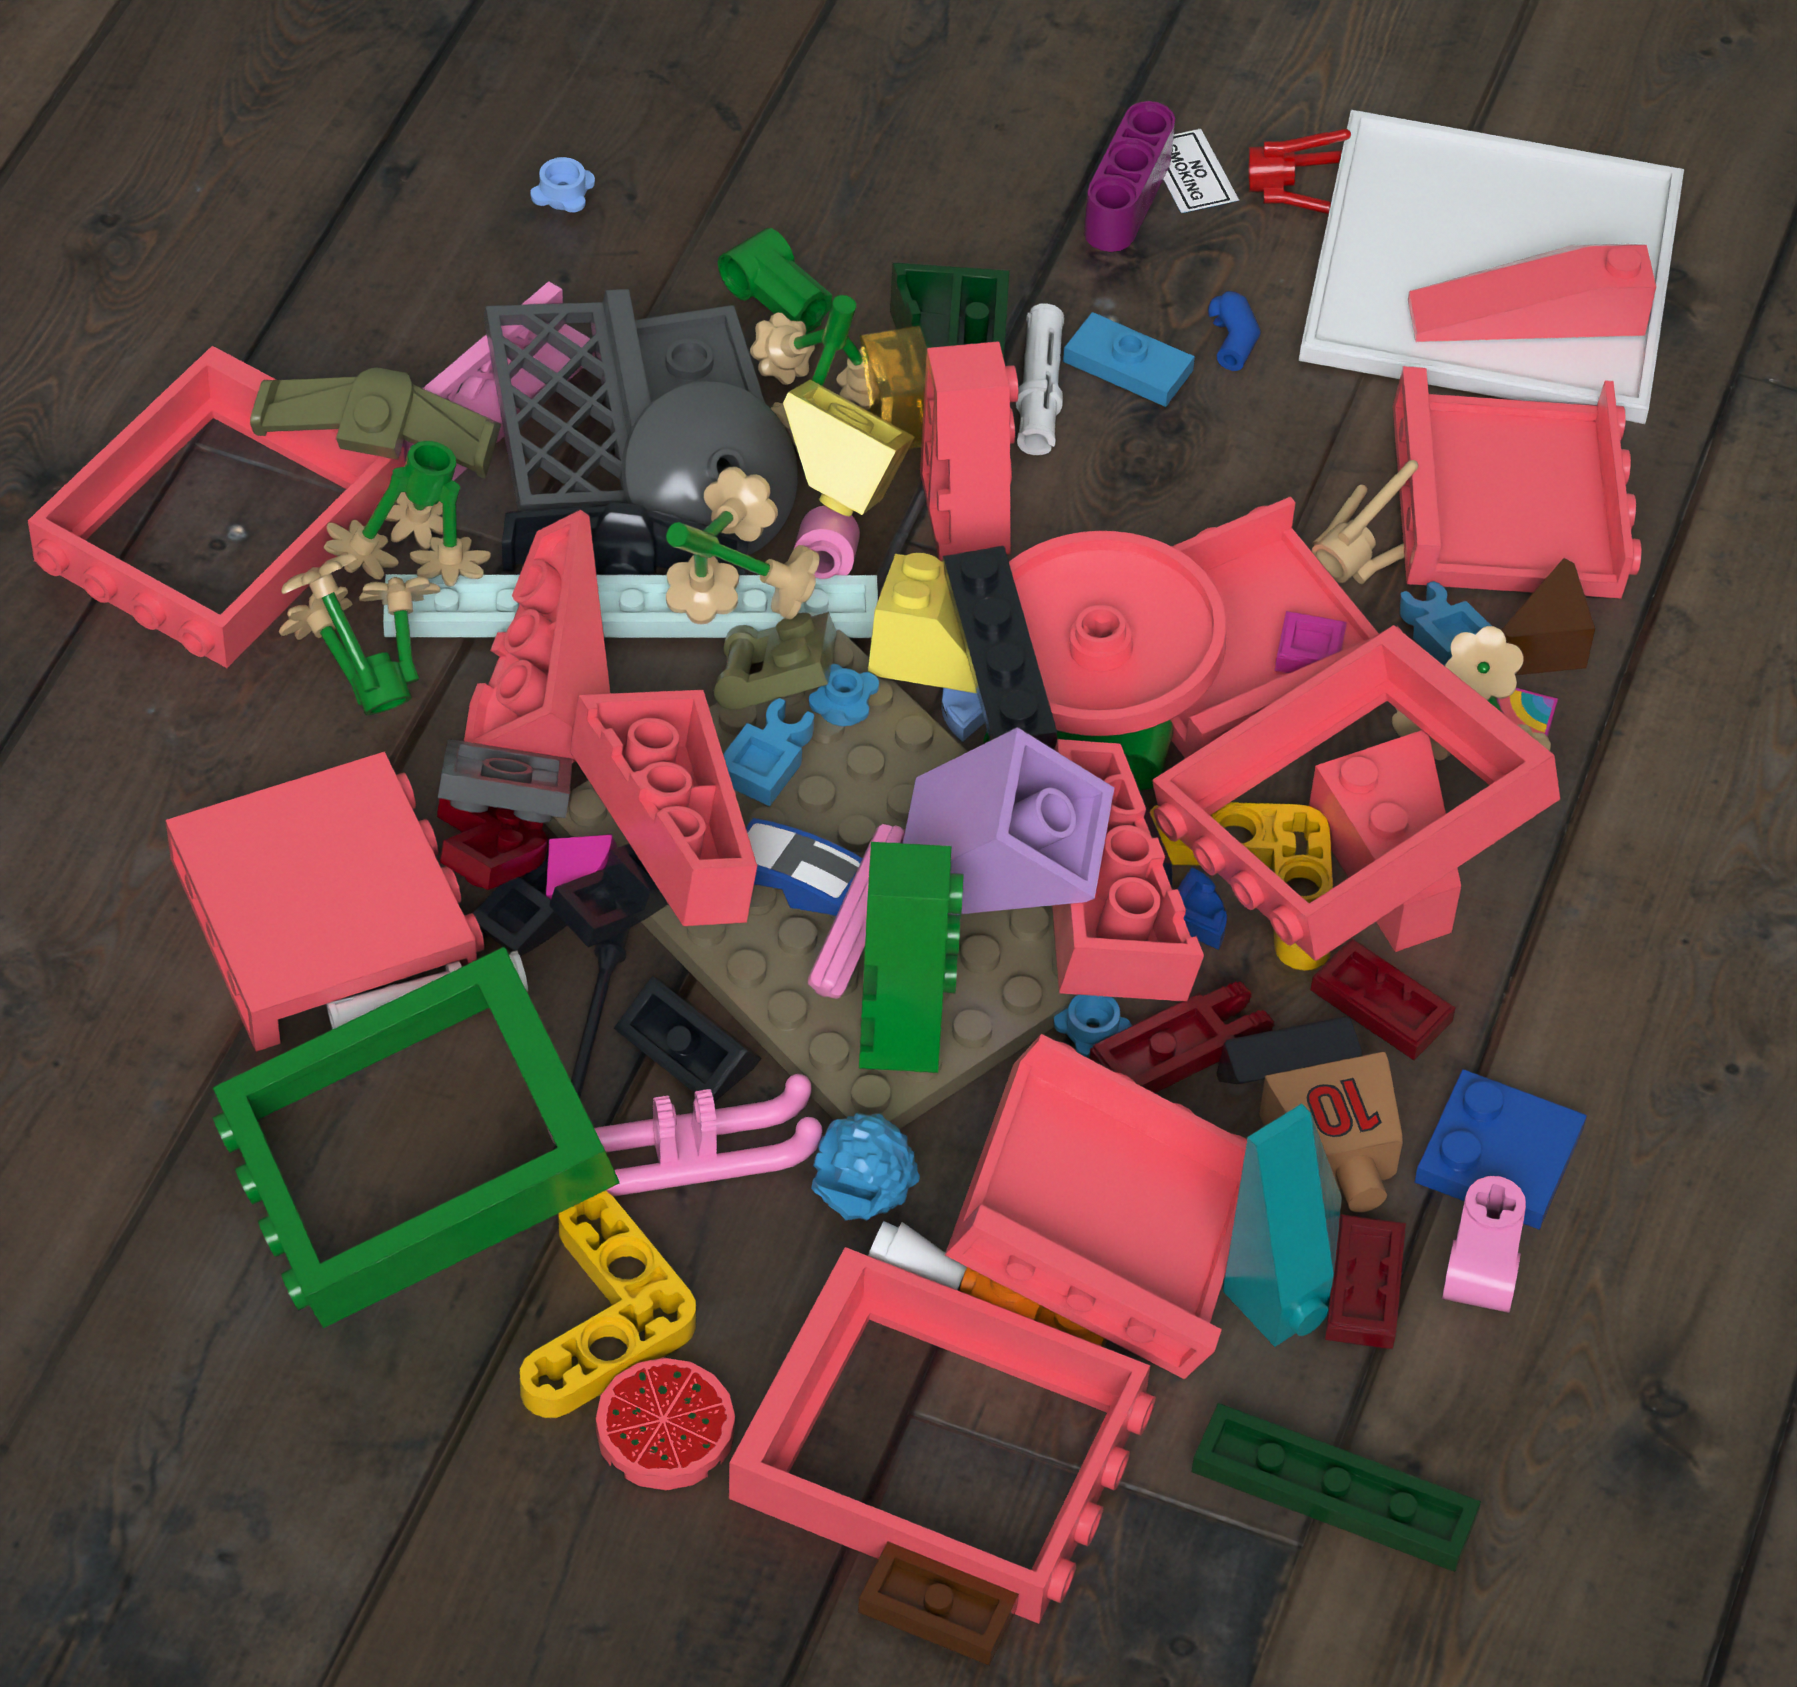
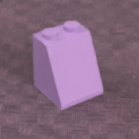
(1018, 823)

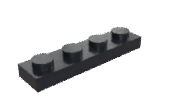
(998, 644)

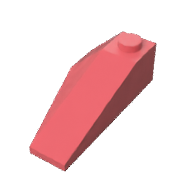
(1547, 295)
(548, 649)

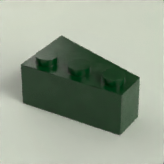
(950, 303)

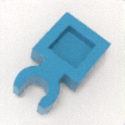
(1437, 621)
(766, 759)

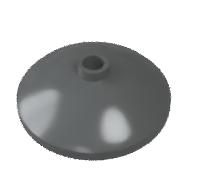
(683, 435)

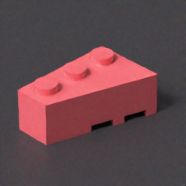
(968, 446)
(1376, 804)

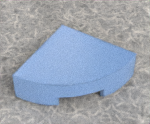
(962, 712)

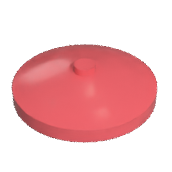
(1119, 629)

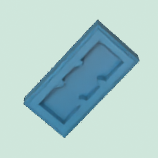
(1128, 359)

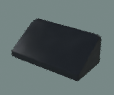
(685, 1040)
(1287, 1049)

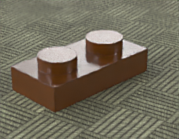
(938, 1603)

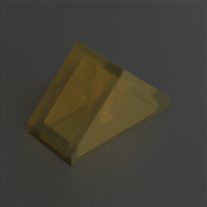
(896, 377)

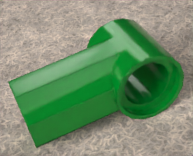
(768, 271)

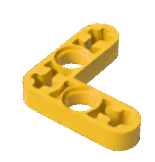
(1276, 847)
(628, 1316)

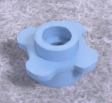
(563, 185)

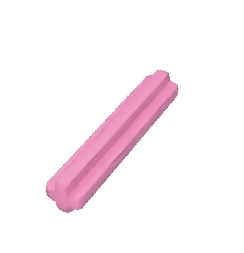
(848, 932)

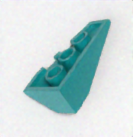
(1284, 1229)

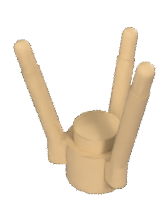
(1348, 546)

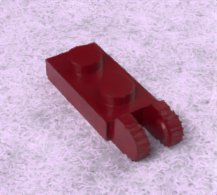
(1180, 1038)

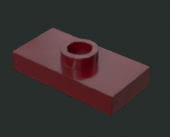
(1382, 999)
(1366, 1282)

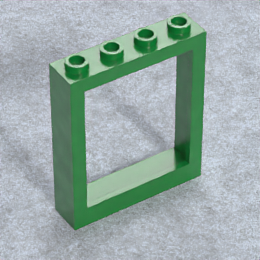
(457, 1227)

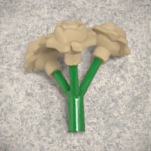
(786, 350)

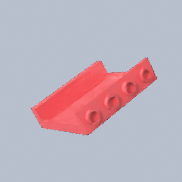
(1513, 490)
(1260, 575)
(319, 891)
(1104, 1206)

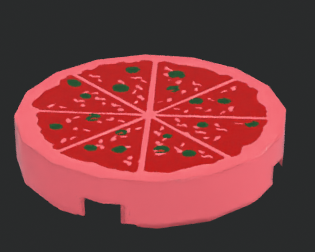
(665, 1423)

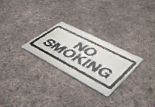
(1196, 174)

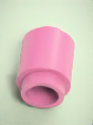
(832, 537)

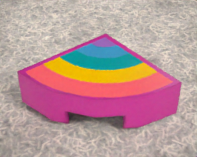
(1529, 709)

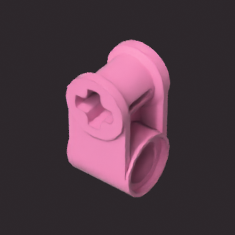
(1486, 1249)

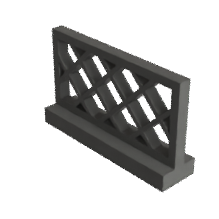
(623, 389)

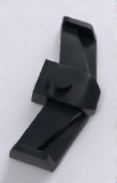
(624, 538)

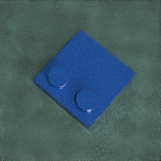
(1502, 1134)

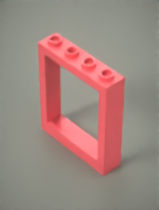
(209, 389)
(1452, 713)
(879, 1292)

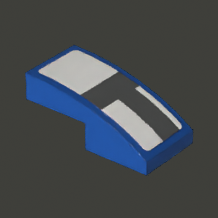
(804, 866)

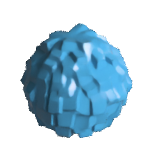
(864, 1166)

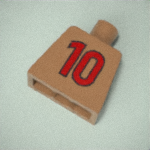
(1354, 1117)

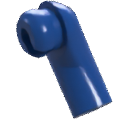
(1243, 329)

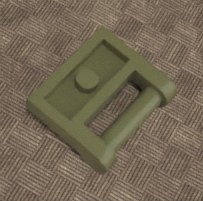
(794, 656)

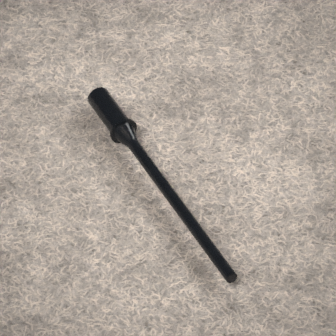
(609, 955)

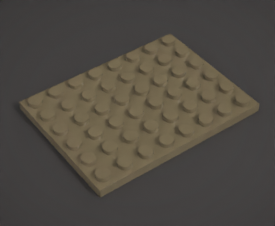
(761, 968)

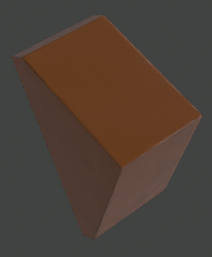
(1553, 624)

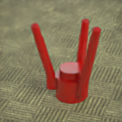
(1275, 163)

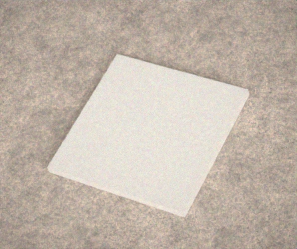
(1449, 202)

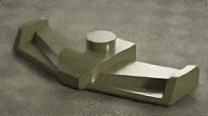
(376, 415)

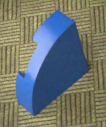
(1204, 908)

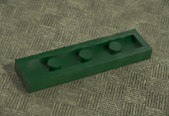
(1336, 1487)

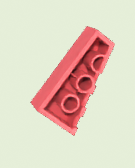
(671, 796)
(1134, 930)

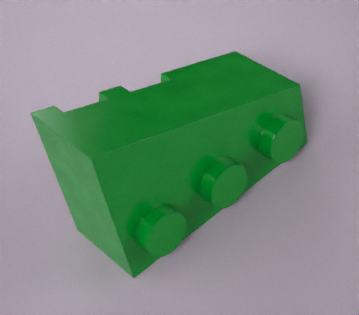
(908, 954)

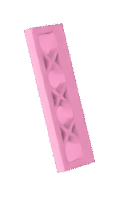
(476, 370)

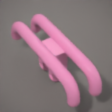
(689, 1141)

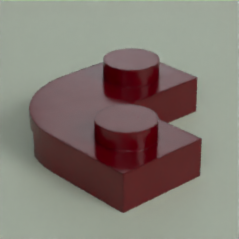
(491, 845)

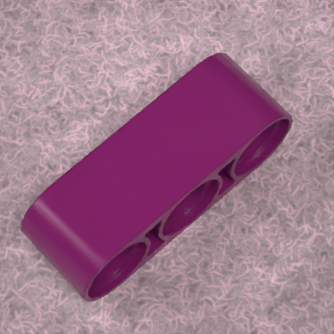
(1129, 176)

